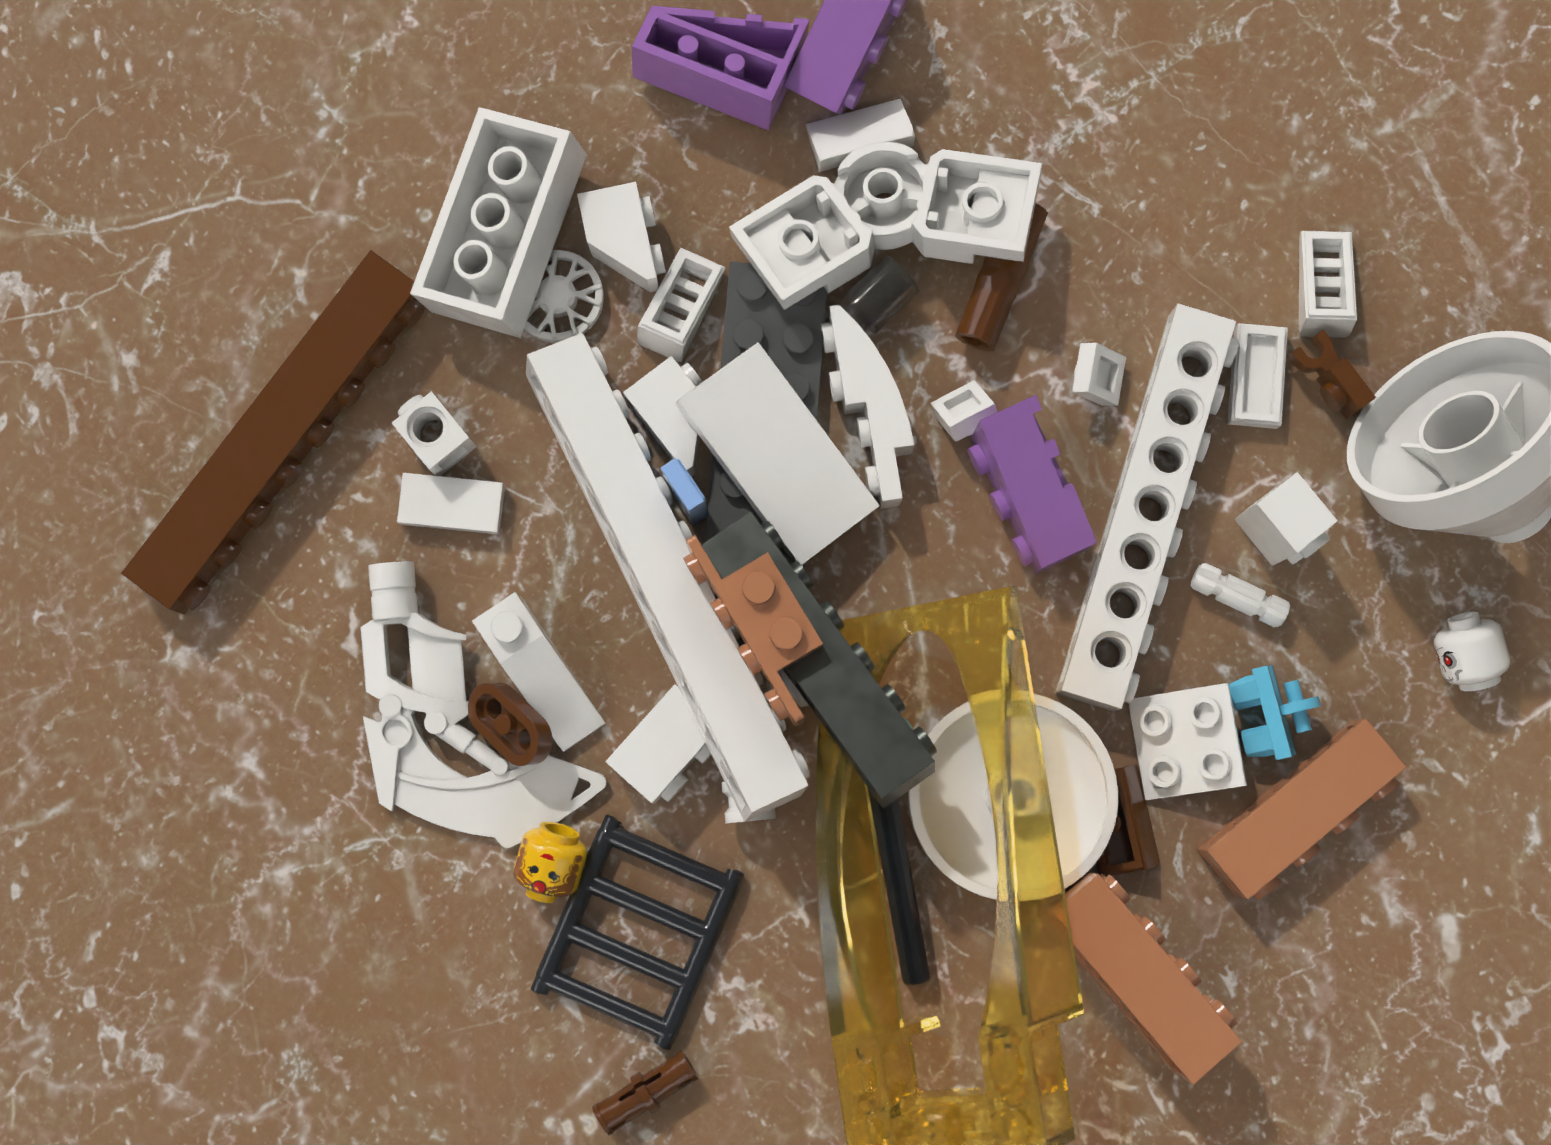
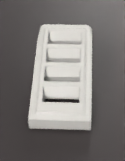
(1332, 314)
(670, 334)

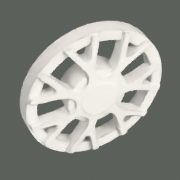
(559, 298)

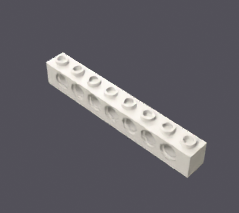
(1186, 334)

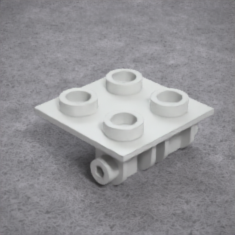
(1187, 742)

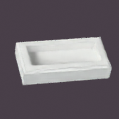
(1258, 376)
(451, 503)

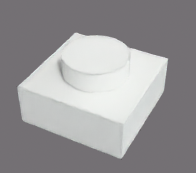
(1099, 374)
(963, 409)

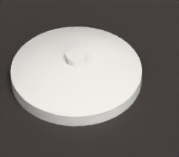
(955, 808)

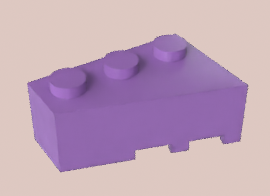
(840, 50)
(719, 60)
(1030, 487)

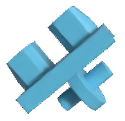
(1275, 736)

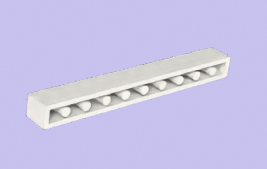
(650, 551)

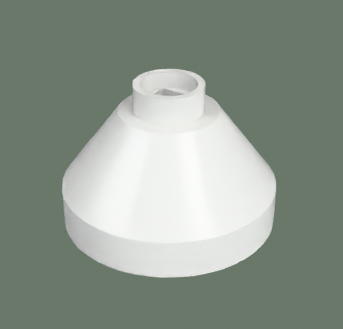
(1462, 439)

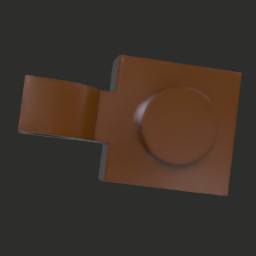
(1339, 382)

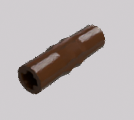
(995, 293)

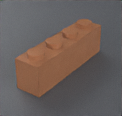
(1302, 809)

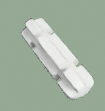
(1240, 595)

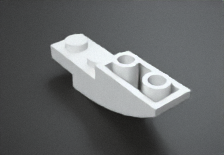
(868, 387)

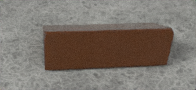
(1132, 839)

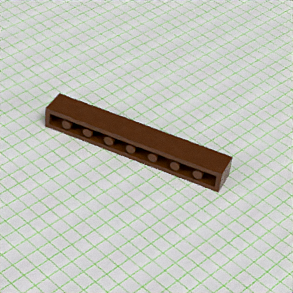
(275, 436)

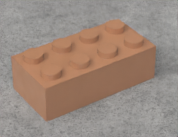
(1146, 982)

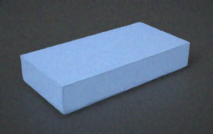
(685, 491)

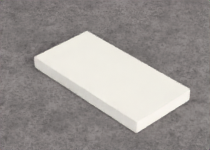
(777, 453)

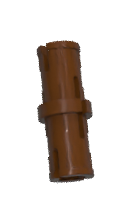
(645, 1092)

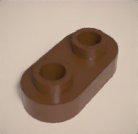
(515, 730)

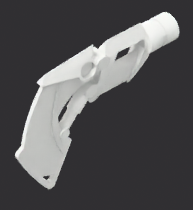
(407, 770)

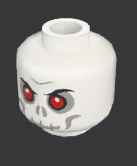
(1472, 652)

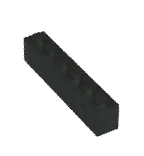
(836, 676)

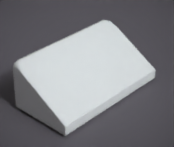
(842, 134)

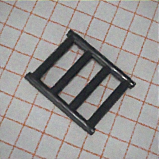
(684, 980)

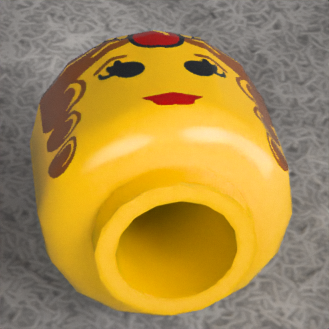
(550, 862)

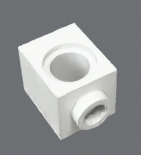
(444, 451)

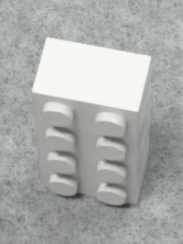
(499, 222)

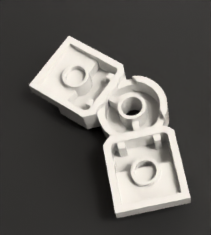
(947, 208)

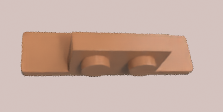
(765, 617)

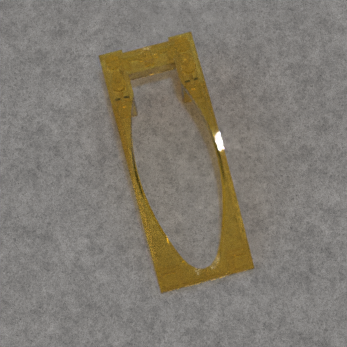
(1033, 954)

